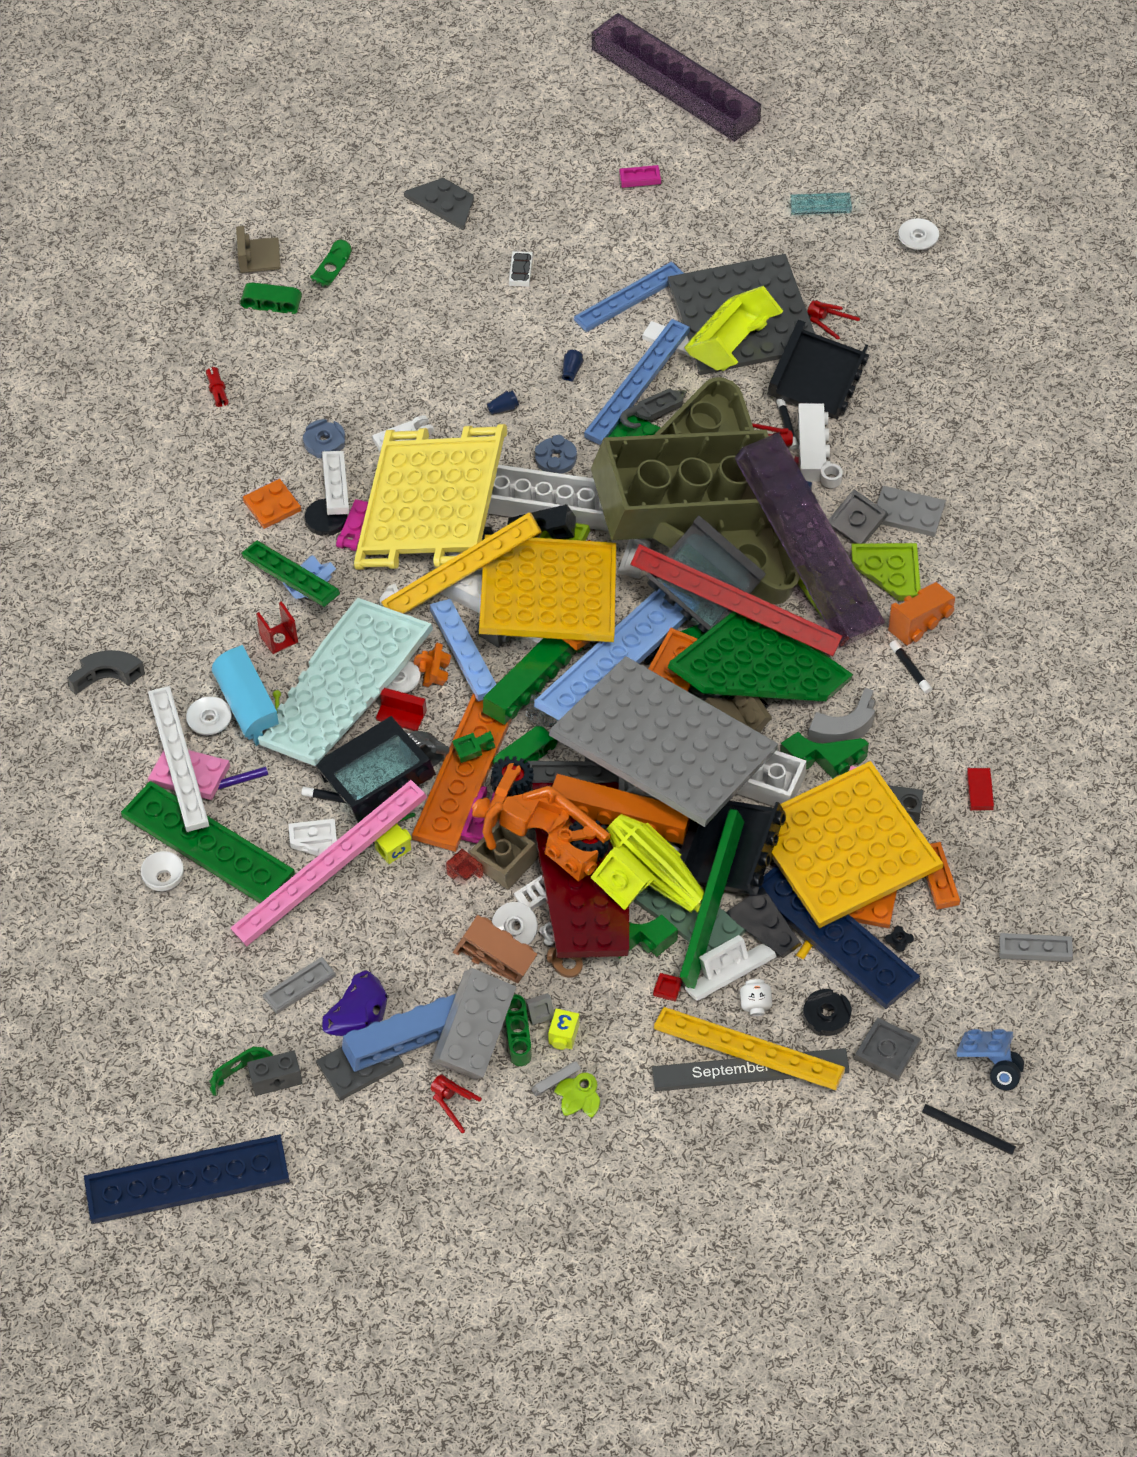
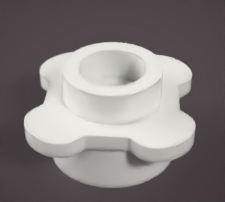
(546, 931)

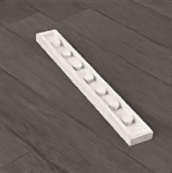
(178, 759)

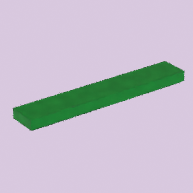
(290, 573)

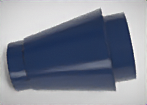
(571, 364)
(505, 402)

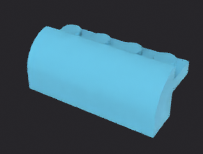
(245, 693)

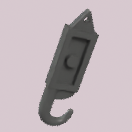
(654, 406)

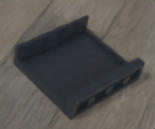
(817, 371)
(752, 852)

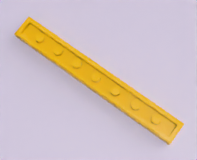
(463, 565)
(749, 1048)

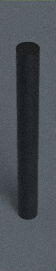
(969, 1129)

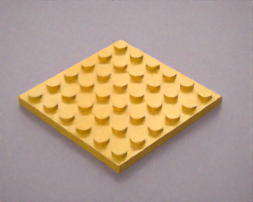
(551, 591)
(850, 845)

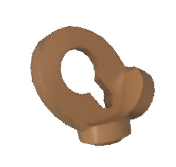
(557, 964)

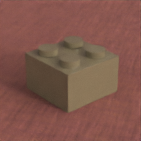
(509, 858)

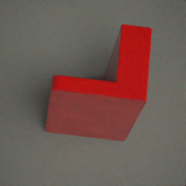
(403, 707)

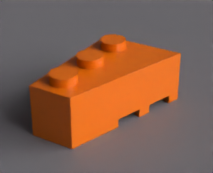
(920, 613)

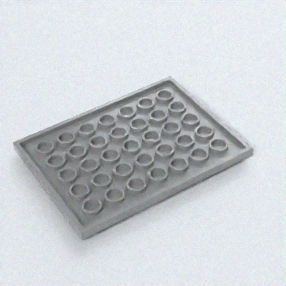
(664, 740)

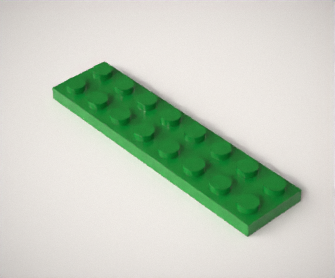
(210, 847)

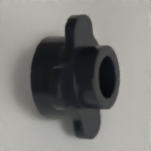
(896, 944)

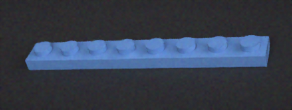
(637, 381)

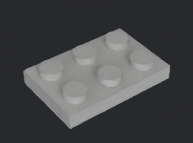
(911, 510)

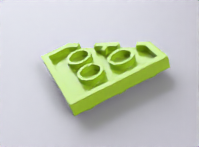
(889, 566)

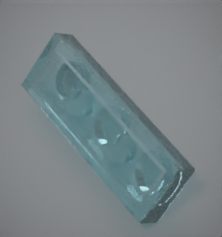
(820, 203)

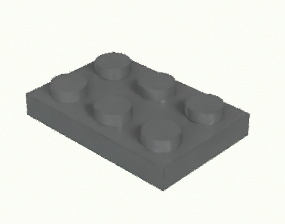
(347, 1082)

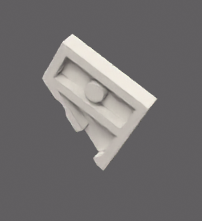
(312, 836)

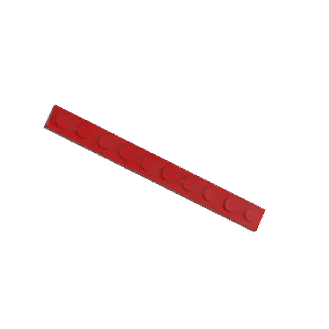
(736, 600)

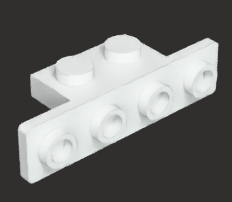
(727, 964)

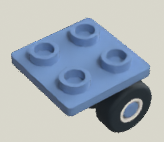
(996, 1046)

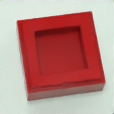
(667, 987)

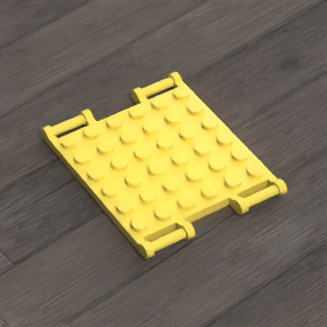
(429, 495)

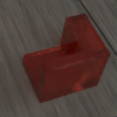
(463, 865)

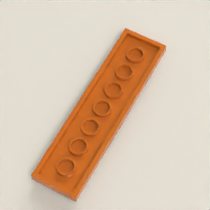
(458, 782)

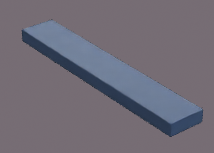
(626, 297)

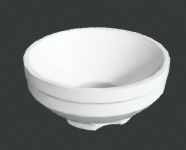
(159, 863)

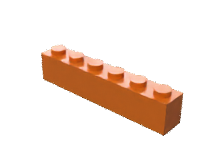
(608, 803)

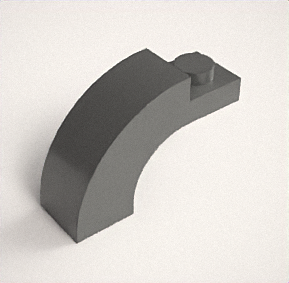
(106, 665)

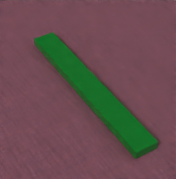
(712, 898)

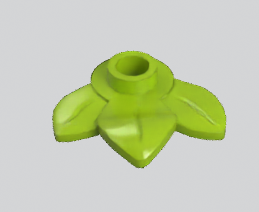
(579, 1098)

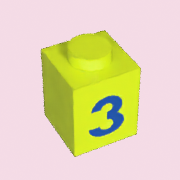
(393, 843)
(563, 1029)

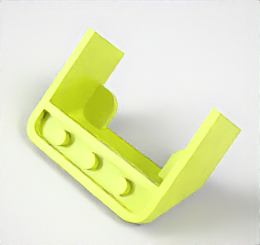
(730, 325)

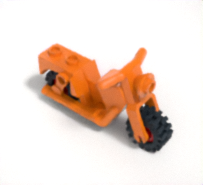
(517, 808)

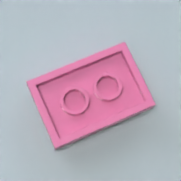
(207, 769)

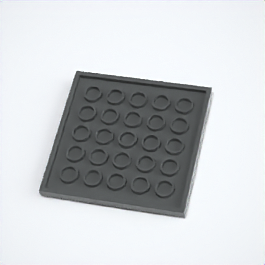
(704, 291)

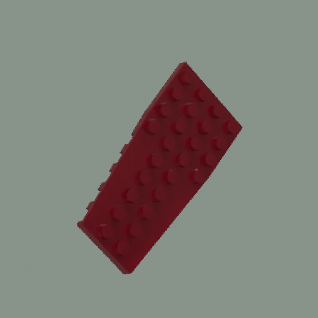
(581, 912)

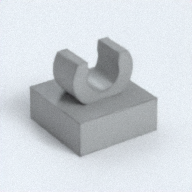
(540, 1008)

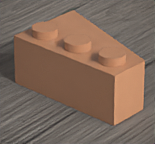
(496, 948)

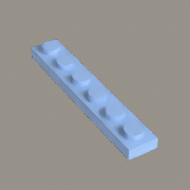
(463, 647)

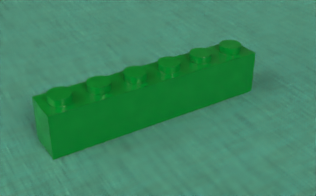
(527, 679)

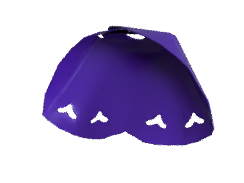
(357, 1006)

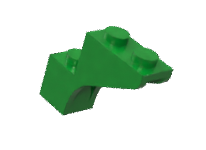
(832, 757)
(653, 936)

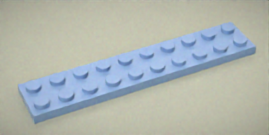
(634, 637)

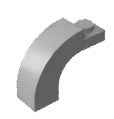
(852, 726)

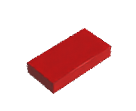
(980, 789)

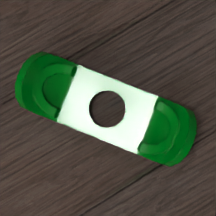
(338, 257)
(225, 1070)

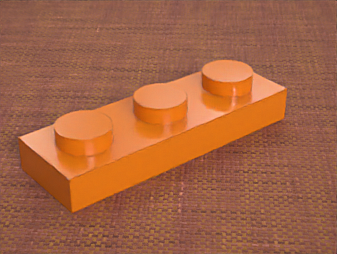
(942, 882)

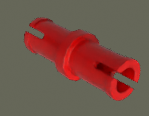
(217, 387)

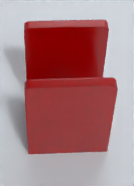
(287, 628)

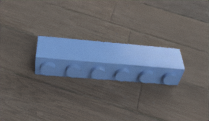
(396, 1034)

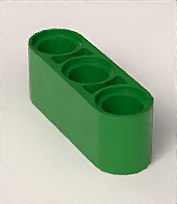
(271, 297)
(530, 746)
(518, 1040)

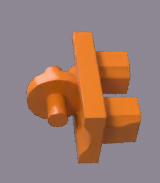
(429, 664)

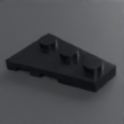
(765, 922)

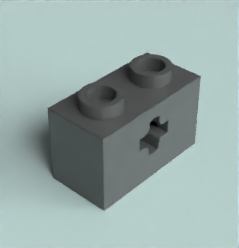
(274, 1073)

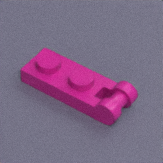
(353, 526)

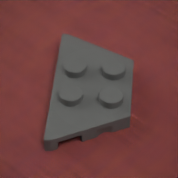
(443, 200)

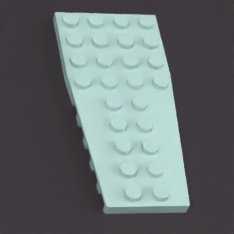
(344, 679)

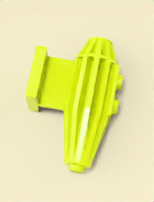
(643, 860)

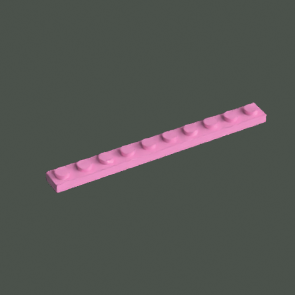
(328, 863)

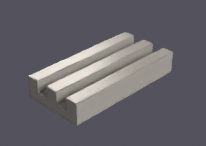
(555, 1078)

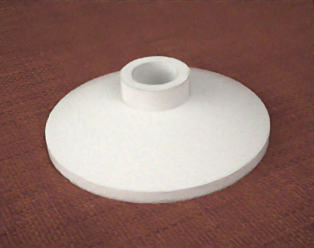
(918, 234)
(406, 679)
(208, 708)
(512, 912)

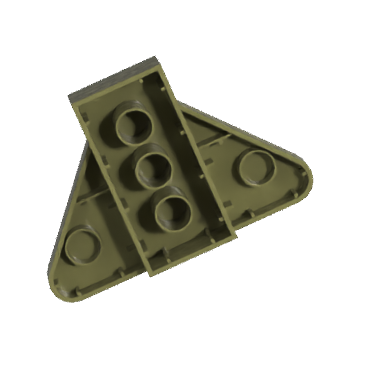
(688, 471)

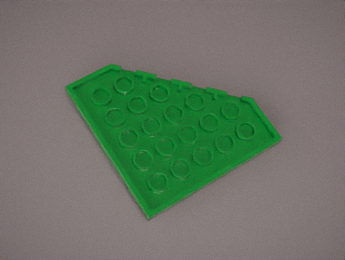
(758, 662)

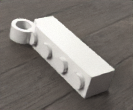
(813, 447)

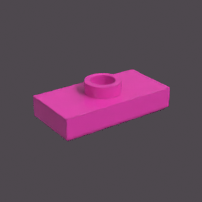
(640, 176)

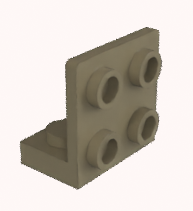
(257, 253)
(744, 709)

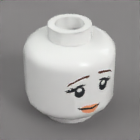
(756, 997)

